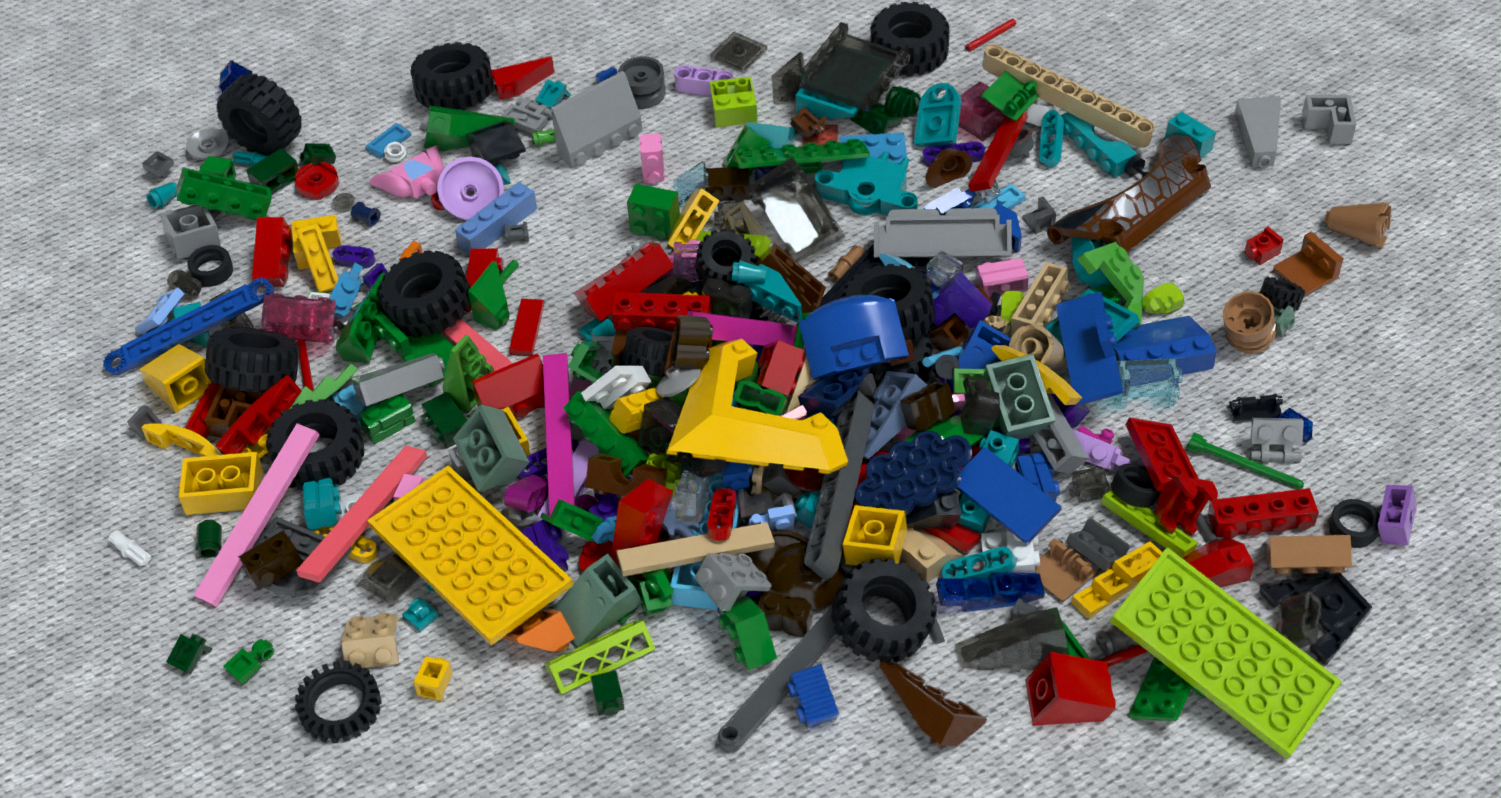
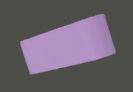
(696, 79)

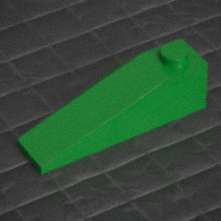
(449, 126)
(359, 333)

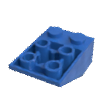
(977, 348)

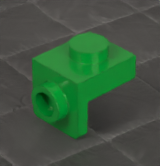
(658, 582)

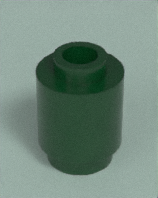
(208, 538)

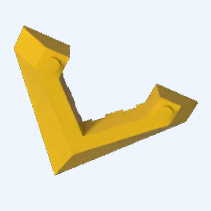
(718, 431)

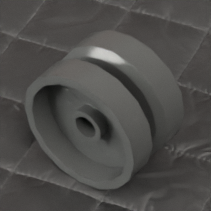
(645, 80)

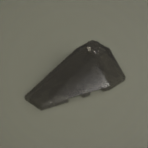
(388, 578)
(1015, 644)

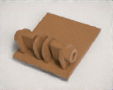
(1063, 570)

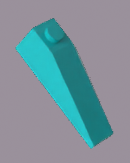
(1079, 247)

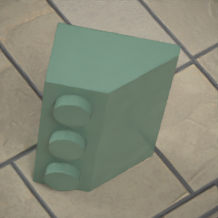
(1022, 396)
(490, 448)

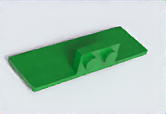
(808, 156)
(412, 347)
(1161, 694)

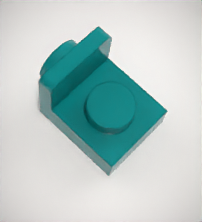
(552, 93)

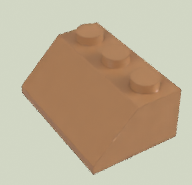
(1309, 553)

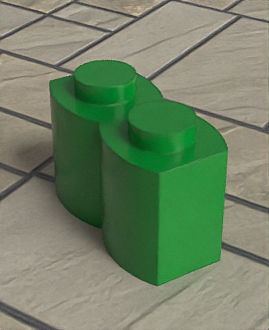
(754, 398)

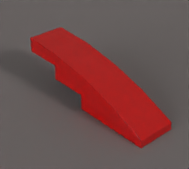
(259, 417)

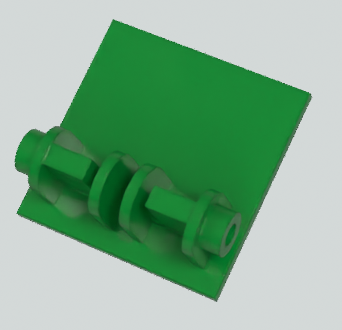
(1011, 95)

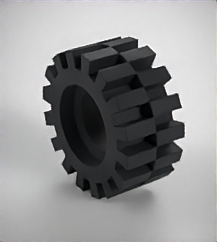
(1282, 293)

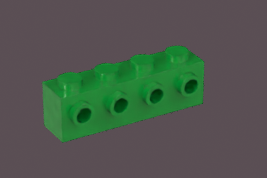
(223, 194)
(601, 431)

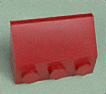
(513, 386)

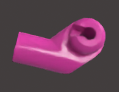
(1106, 434)

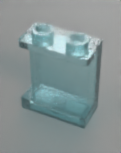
(1149, 379)

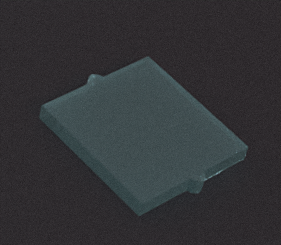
(690, 181)

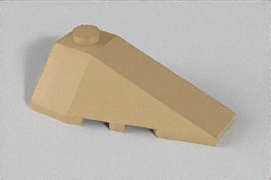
(927, 553)

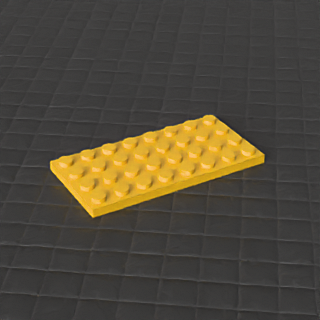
(470, 554)

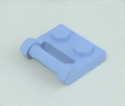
(157, 316)

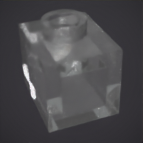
(943, 268)

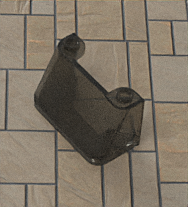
(796, 210)

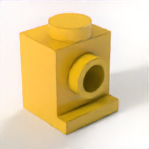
(433, 678)

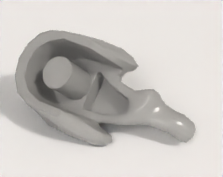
(520, 518)

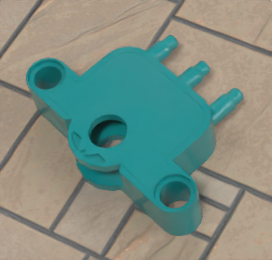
(868, 183)

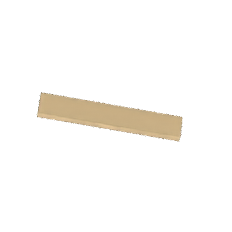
(693, 549)

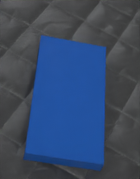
(1007, 496)

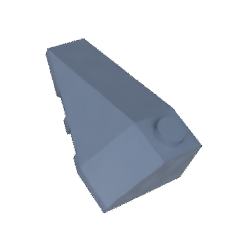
(888, 413)

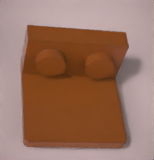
(1312, 266)

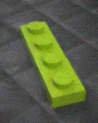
(1148, 523)

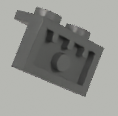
(1098, 544)

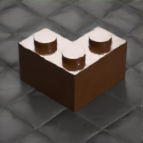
(227, 408)

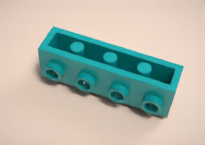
(1006, 449)

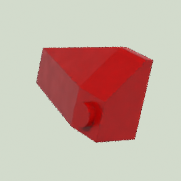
(1222, 562)

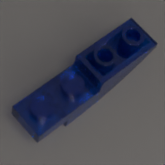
(995, 592)

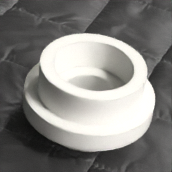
(395, 147)

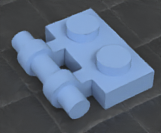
(777, 518)

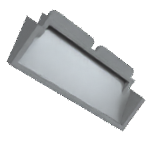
(958, 233)

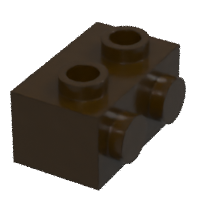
(271, 560)

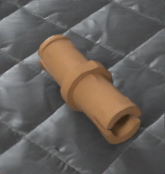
(845, 263)

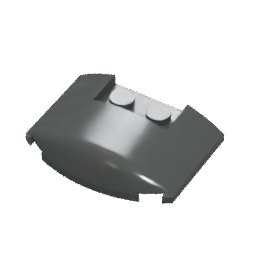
(305, 543)

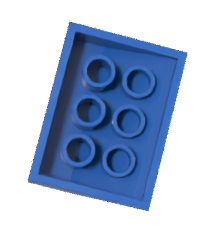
(1169, 339)

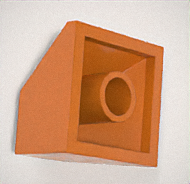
(544, 631)

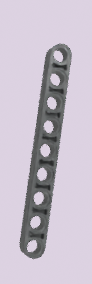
(839, 489)

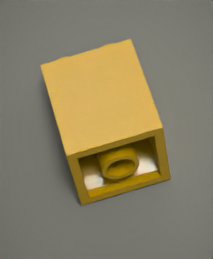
(177, 377)

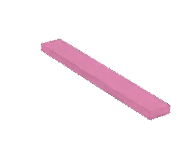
(256, 514)

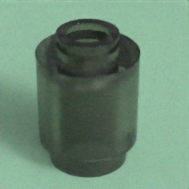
(185, 282)

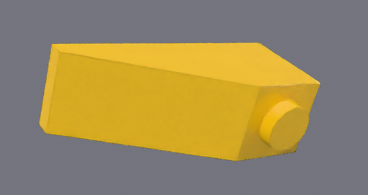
(693, 217)

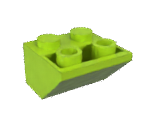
(733, 101)

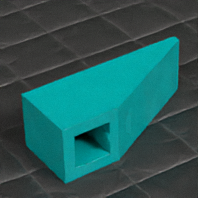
(776, 295)

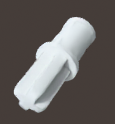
(129, 548)

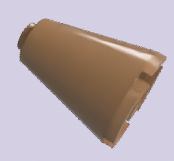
(1361, 221)

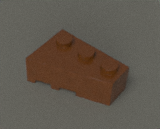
(803, 284)

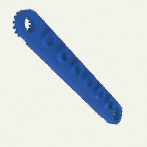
(187, 326)

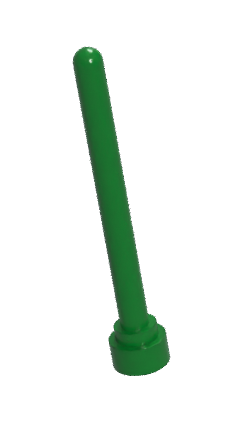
(1199, 444)

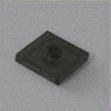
(738, 52)

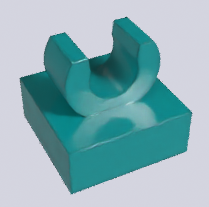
(420, 614)

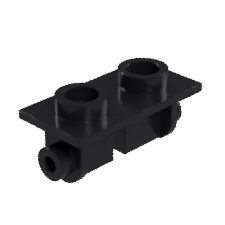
(1250, 407)

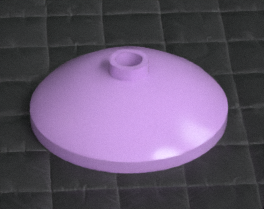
(468, 175)

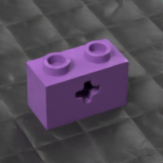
(1397, 514)

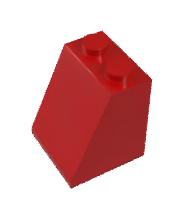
(1069, 691)

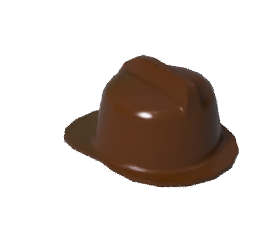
(948, 167)

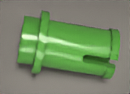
(543, 137)

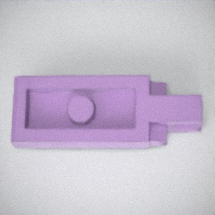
(1100, 452)

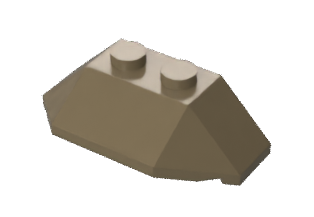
(742, 221)

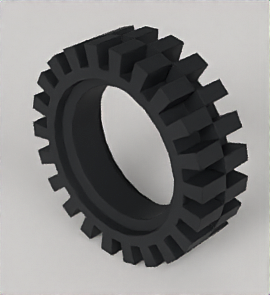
(330, 677)

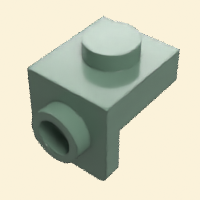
(1284, 319)

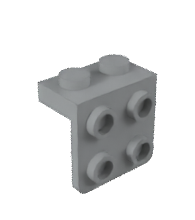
(727, 575)

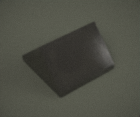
(787, 81)

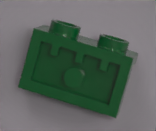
(877, 119)

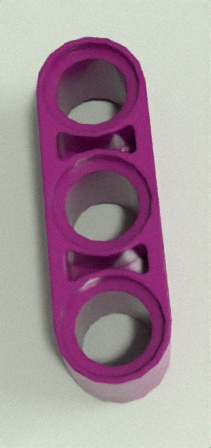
(527, 493)

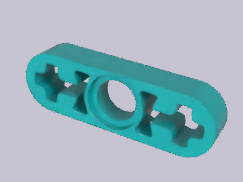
(1051, 152)
(967, 563)

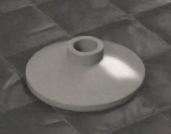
(207, 143)
(676, 381)

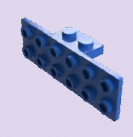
(1089, 348)

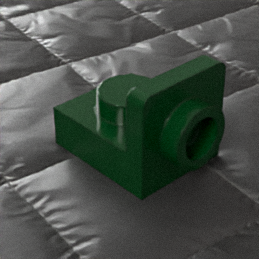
(317, 153)
(187, 652)

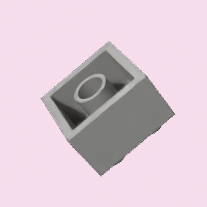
(189, 230)

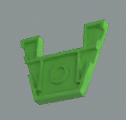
(1120, 272)

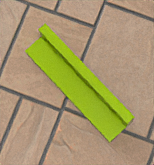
(596, 646)

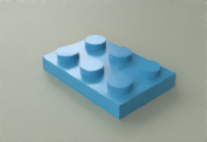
(878, 143)

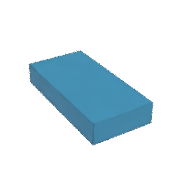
(395, 133)

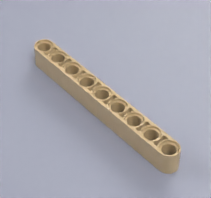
(1071, 96)

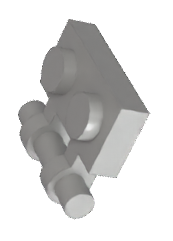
(528, 115)
(1277, 432)

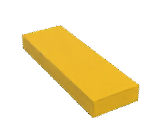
(318, 257)

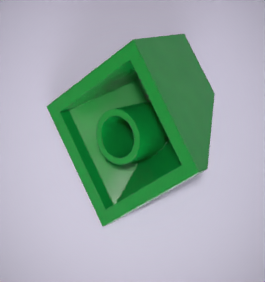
(489, 299)

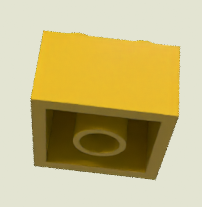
(874, 535)

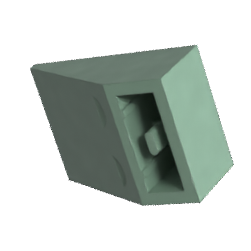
(597, 600)

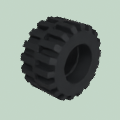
(722, 244)
(648, 349)

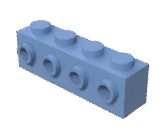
(489, 222)

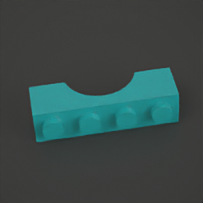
(1109, 155)

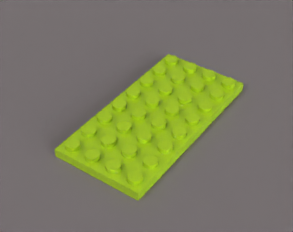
(1226, 652)

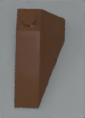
(936, 716)

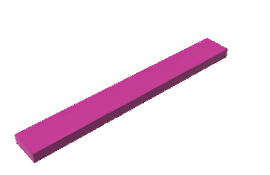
(558, 430)

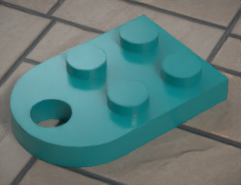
(937, 117)

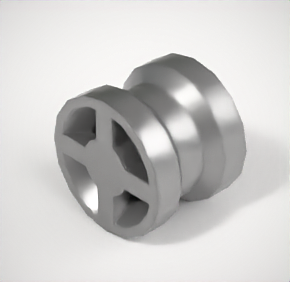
(1111, 640)

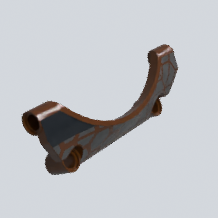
(1146, 204)

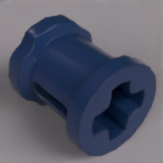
(365, 214)

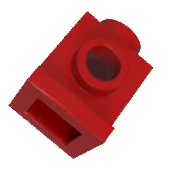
(1264, 246)

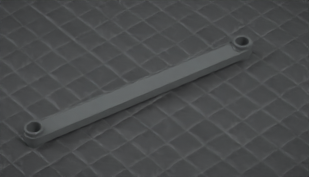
(774, 687)

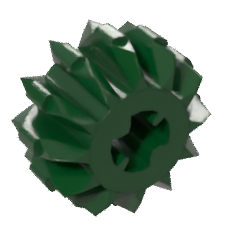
(902, 101)

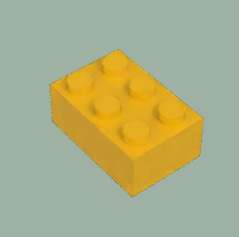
(219, 482)

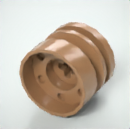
(1249, 322)

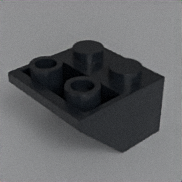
(495, 143)

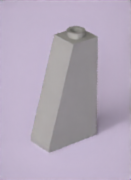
(1259, 128)
(397, 379)

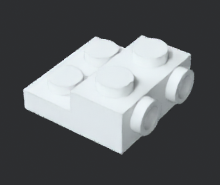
(616, 384)
(1025, 554)

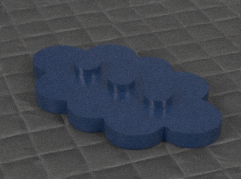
(914, 472)

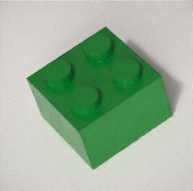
(652, 211)

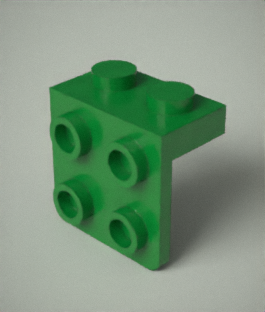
(583, 356)

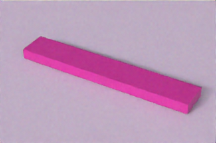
(750, 330)

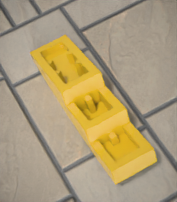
(1052, 382)
(1116, 581)

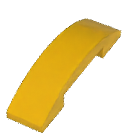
(165, 434)

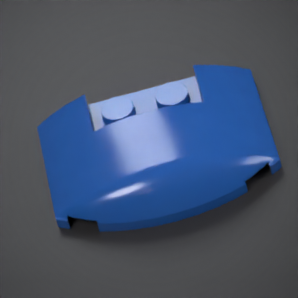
(852, 335)

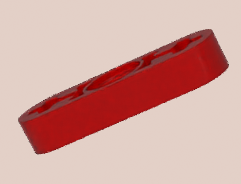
(727, 509)

